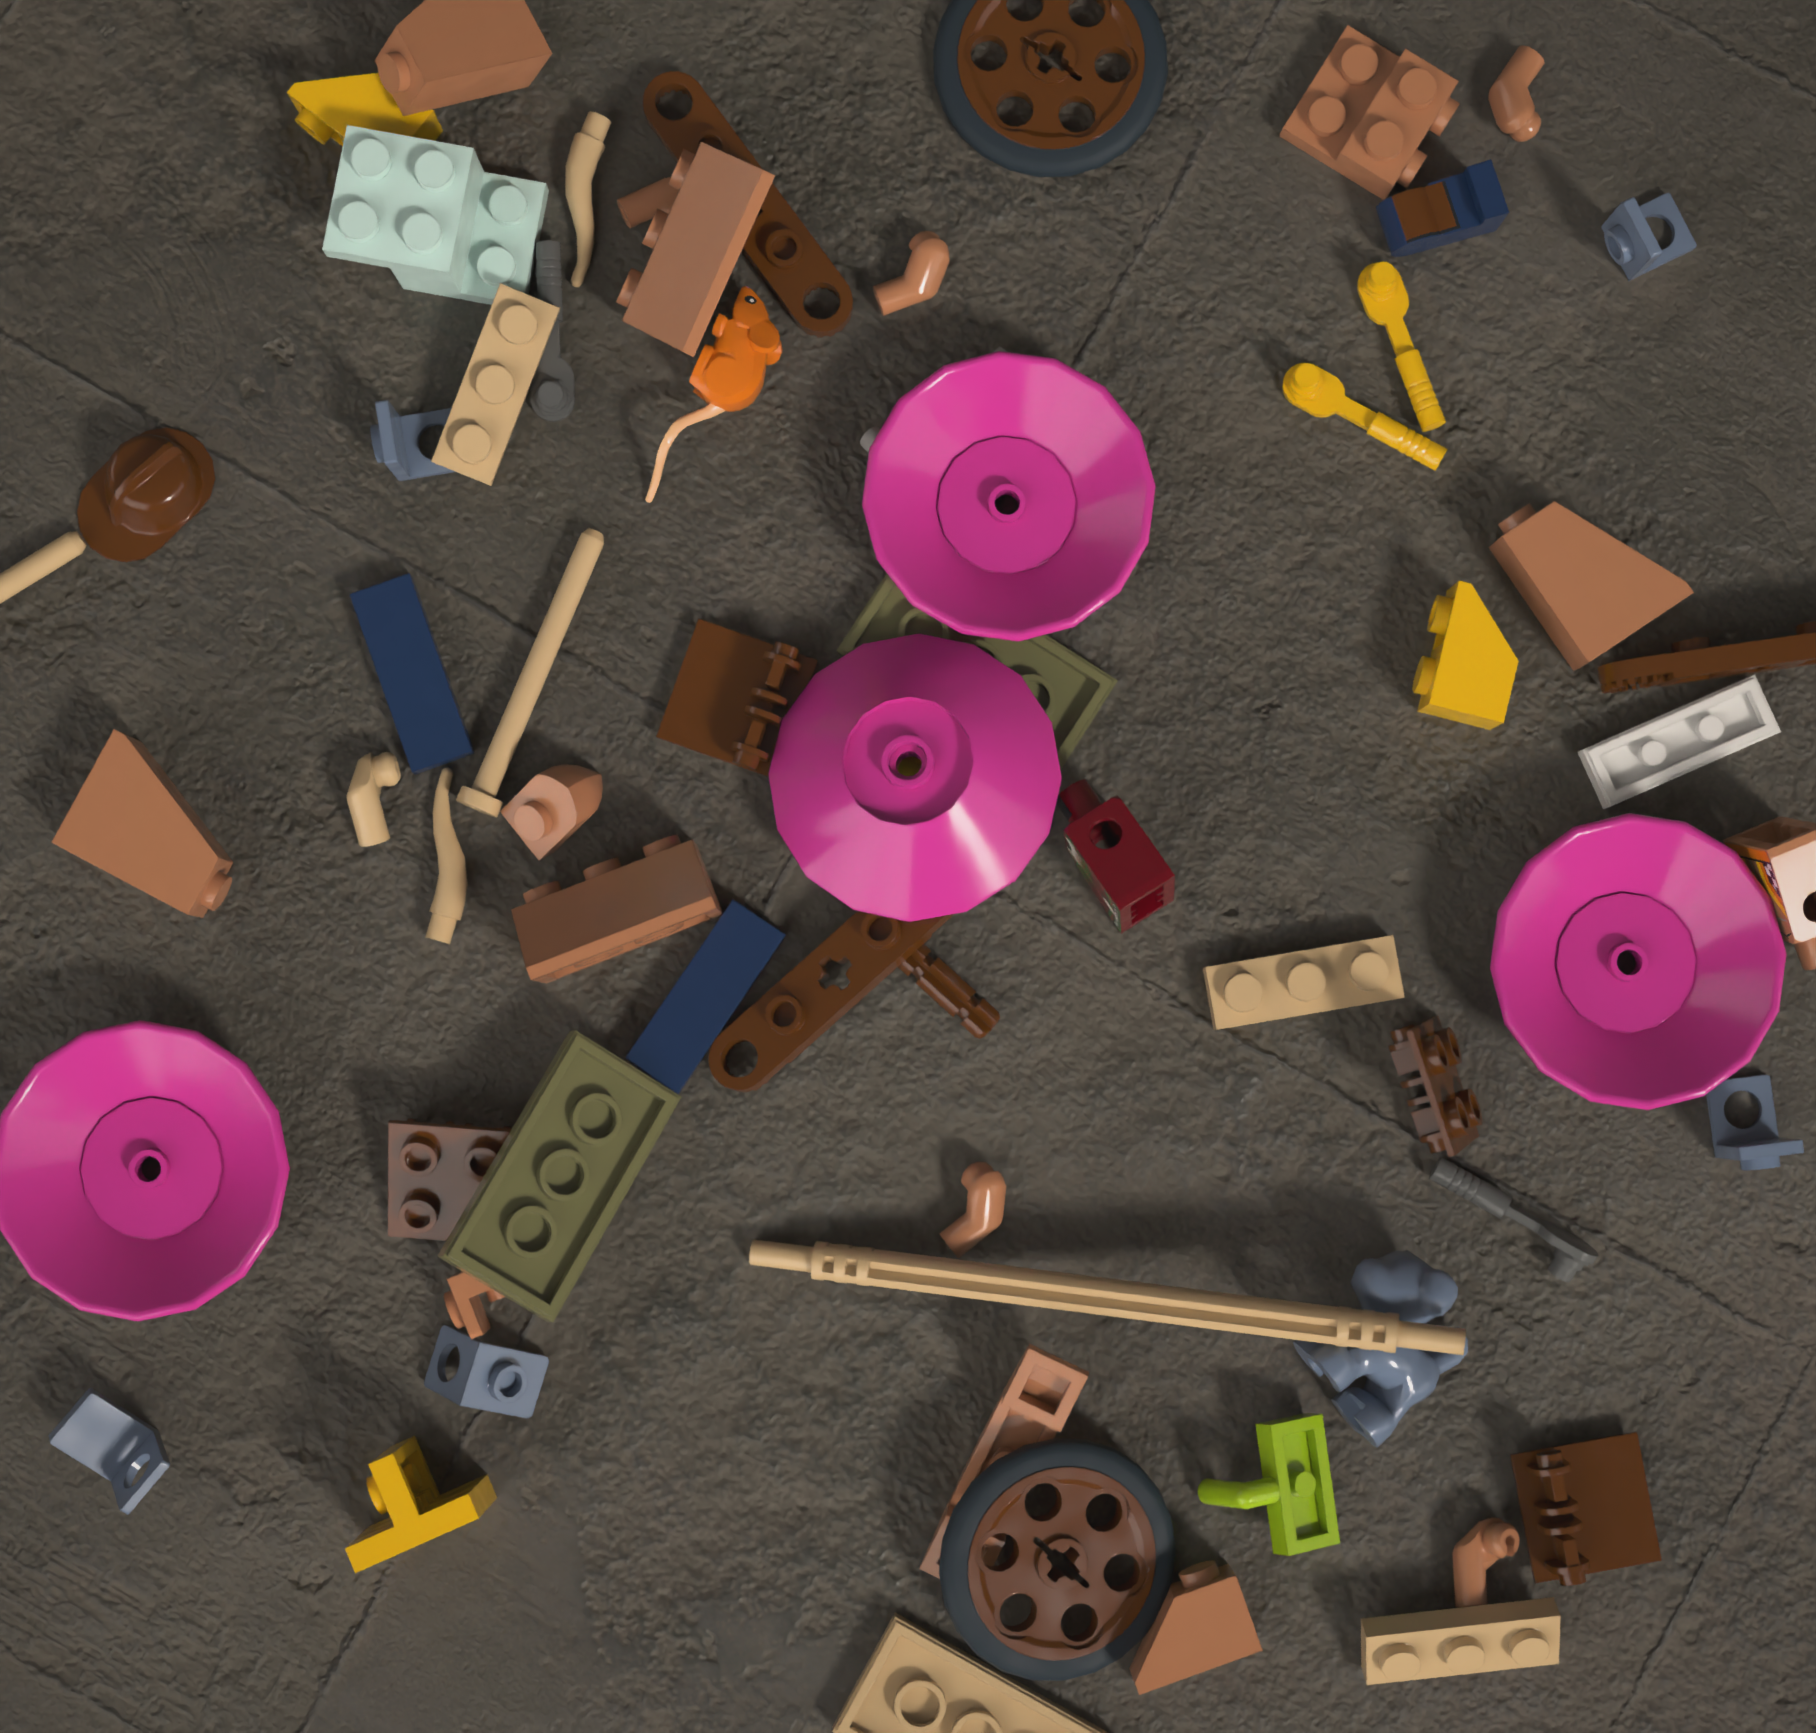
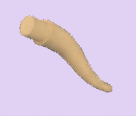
(580, 170)
(452, 878)

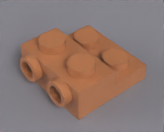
(1371, 112)

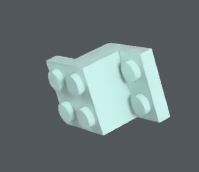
(433, 216)

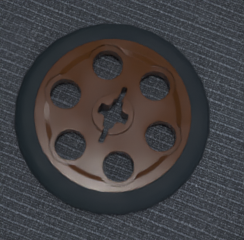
(1042, 144)
(997, 1505)

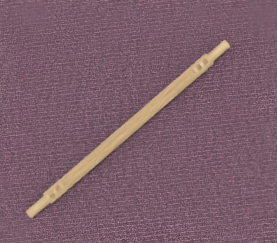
(1109, 1297)

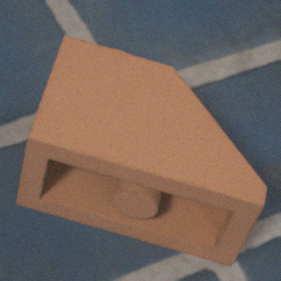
(1196, 1629)

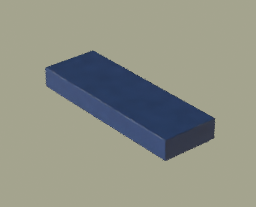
(412, 673)
(705, 996)

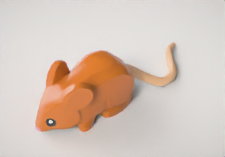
(729, 371)

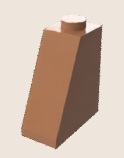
(461, 53)
(1582, 580)
(145, 830)

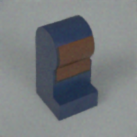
(1443, 211)

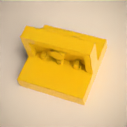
(416, 1509)

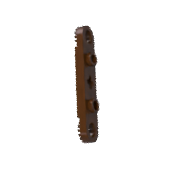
(778, 240)
(1698, 661)
(802, 1007)

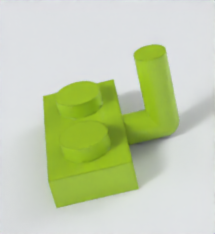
(1293, 1485)

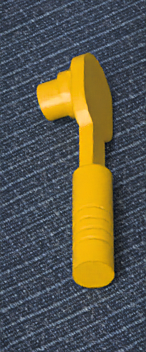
(1386, 305)
(1324, 396)

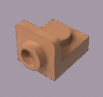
(465, 1304)

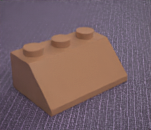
(694, 246)
(614, 909)

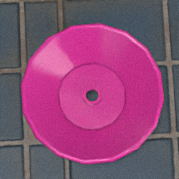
(1019, 432)
(927, 838)
(1701, 951)
(77, 1185)

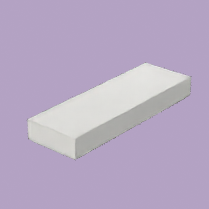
(1679, 741)

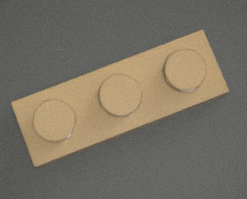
(495, 384)
(1303, 982)
(1460, 1641)

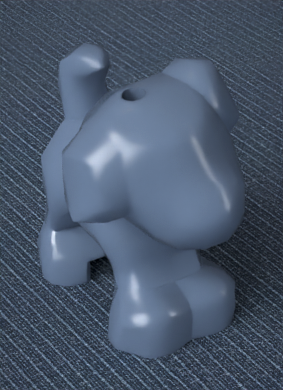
(1394, 1380)

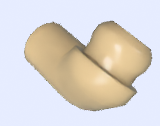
(364, 796)

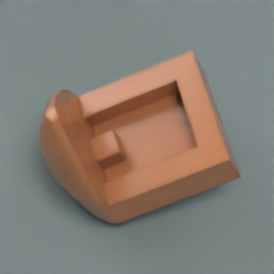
(554, 806)

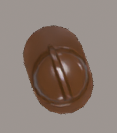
(145, 494)

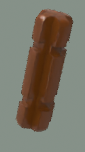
(951, 992)

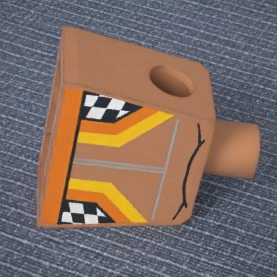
(1784, 862)

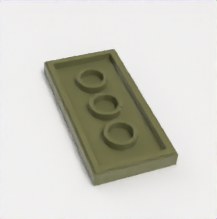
(1060, 680)
(560, 1176)

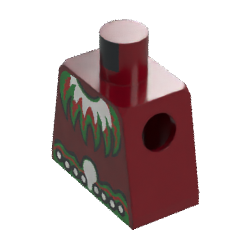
(1127, 878)

